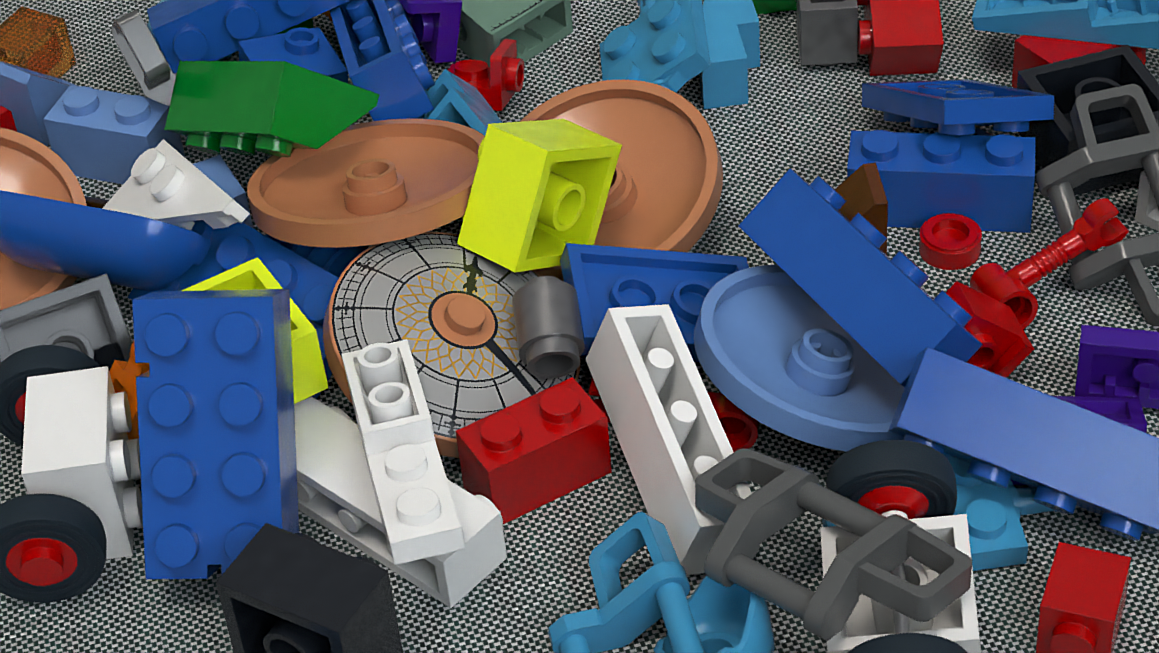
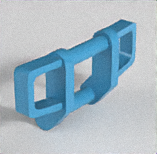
(631, 611)

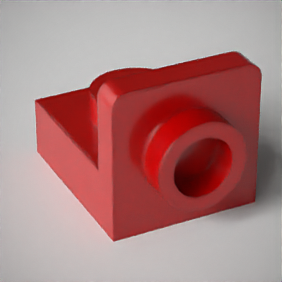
(499, 80)

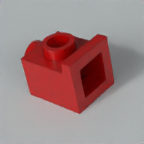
(996, 328)

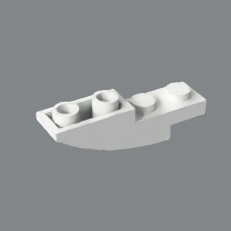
(402, 453)

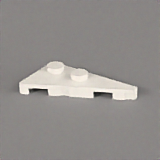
(174, 192)

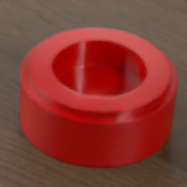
(950, 241)

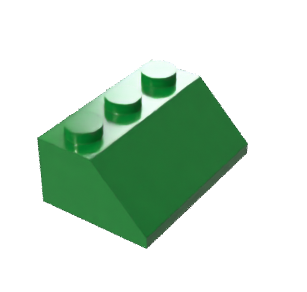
(261, 107)

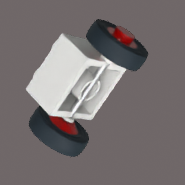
(74, 472)
(921, 487)

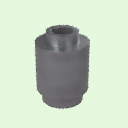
(548, 327)

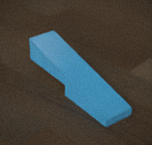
(1095, 21)

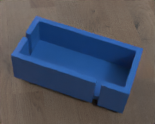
(213, 425)

